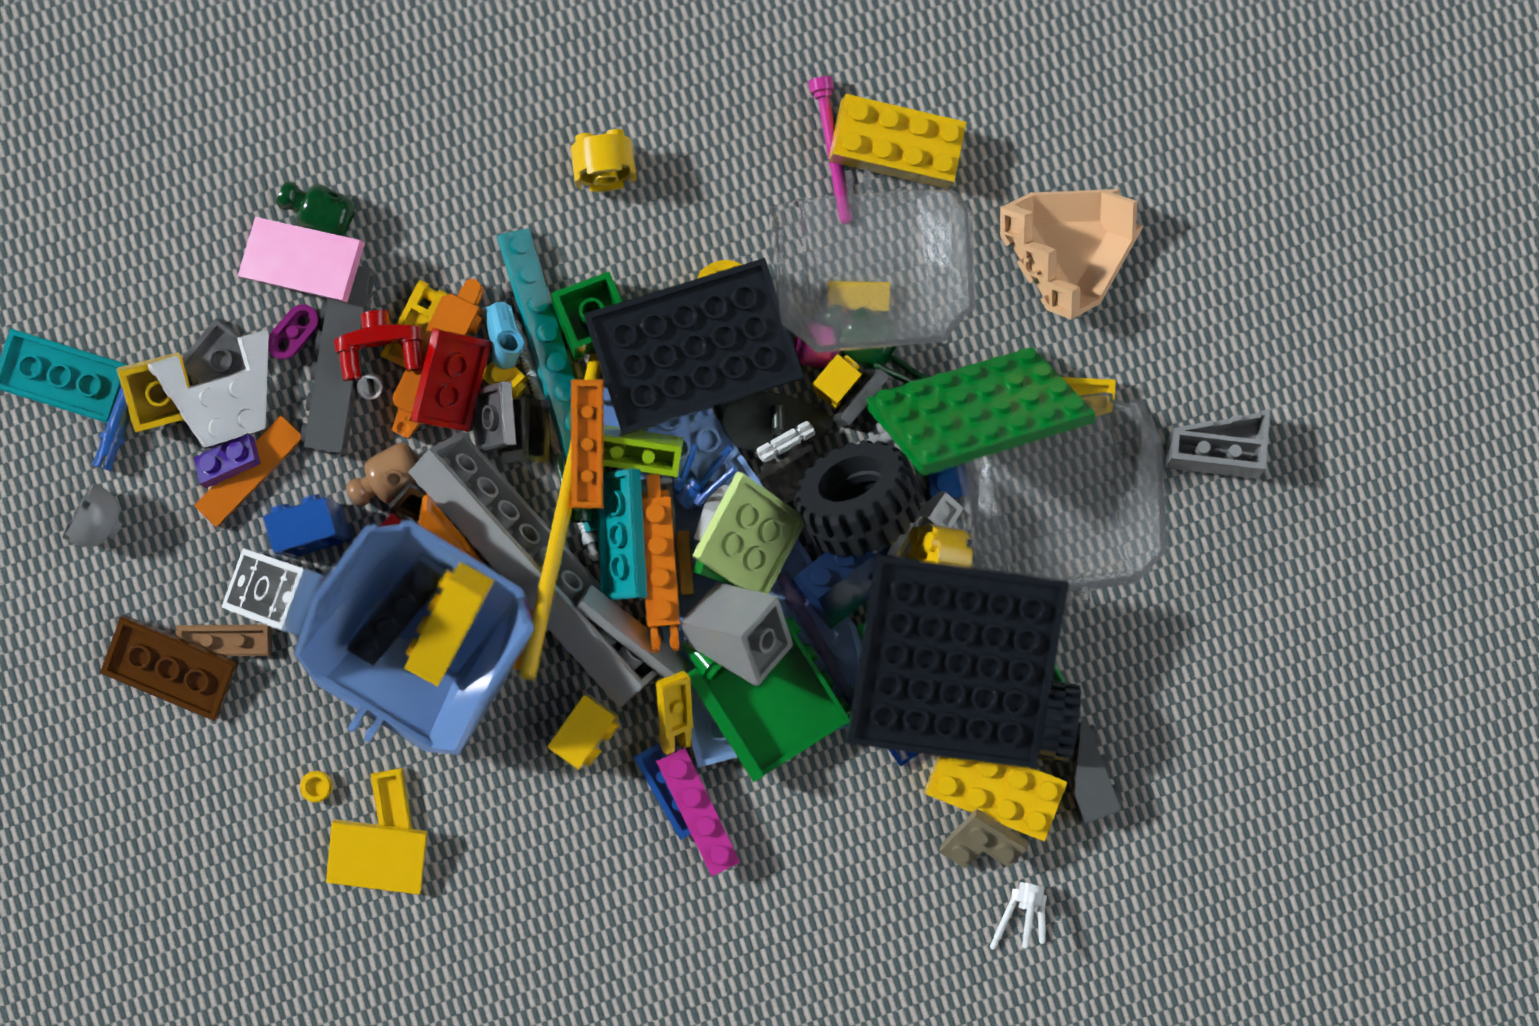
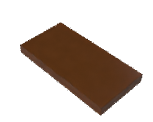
(169, 667)

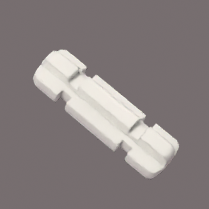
(785, 441)

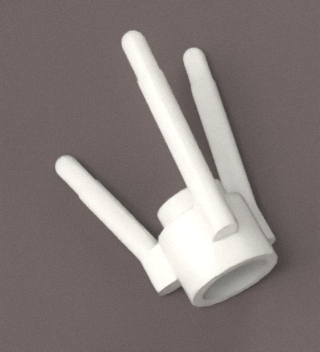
(1032, 899)

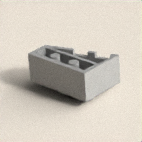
(1221, 447)

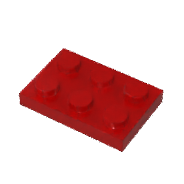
(450, 380)

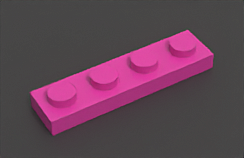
(698, 812)

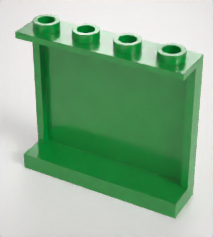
(780, 714)

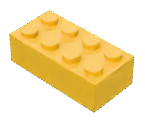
(897, 141)
(1008, 793)

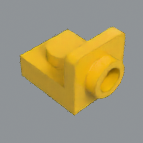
(495, 374)

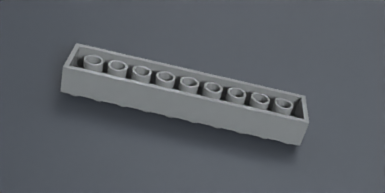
(516, 545)

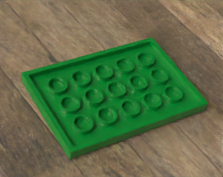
(978, 410)

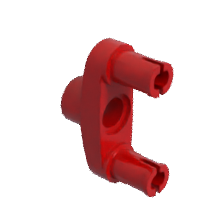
(378, 332)

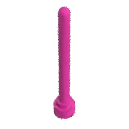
(822, 90)

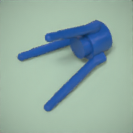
(692, 492)

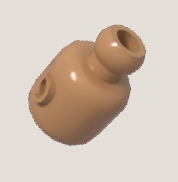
(385, 475)

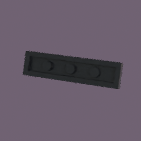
(396, 610)

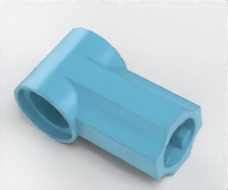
(503, 335)

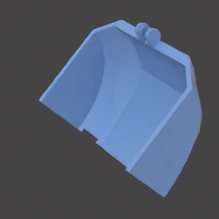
(418, 711)

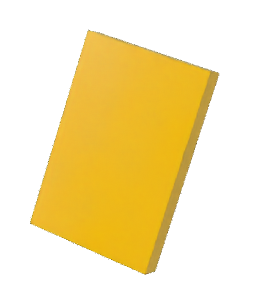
(376, 856)

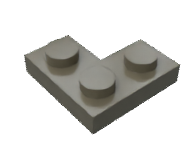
(983, 834)

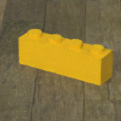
(448, 623)

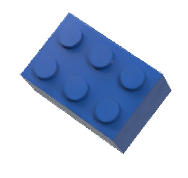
(306, 527)

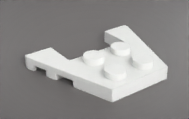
(225, 405)

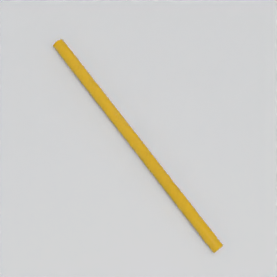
(553, 557)

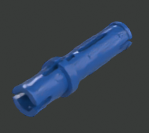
(113, 434)

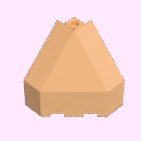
(1071, 244)

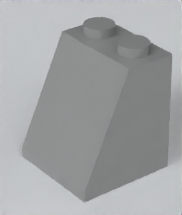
(739, 630)

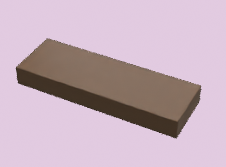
(230, 639)

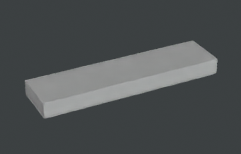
(629, 632)

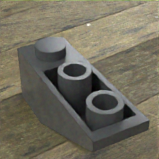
(1090, 783)

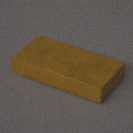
(685, 563)

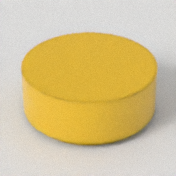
(316, 786)

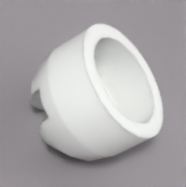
(364, 386)

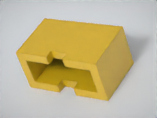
(837, 380)

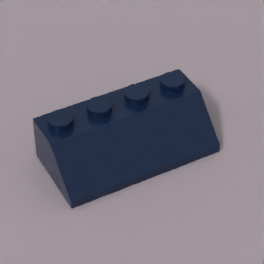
(838, 584)

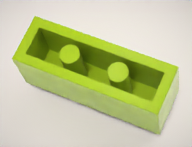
(643, 451)

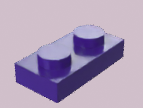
(226, 460)

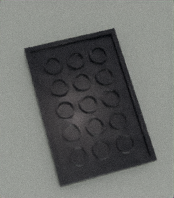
(693, 346)

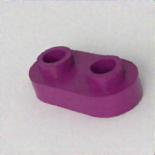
(291, 330)

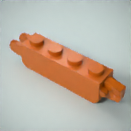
(452, 314)
(660, 562)

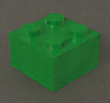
(575, 301)

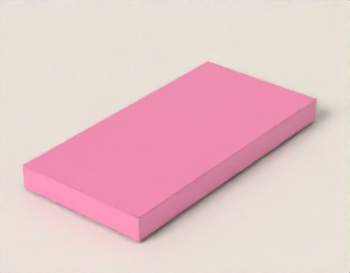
(301, 259)

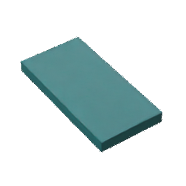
(59, 375)
(622, 536)

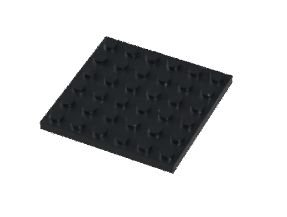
(957, 661)

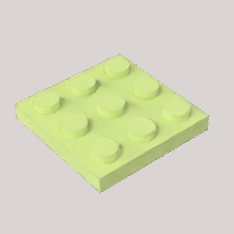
(749, 536)

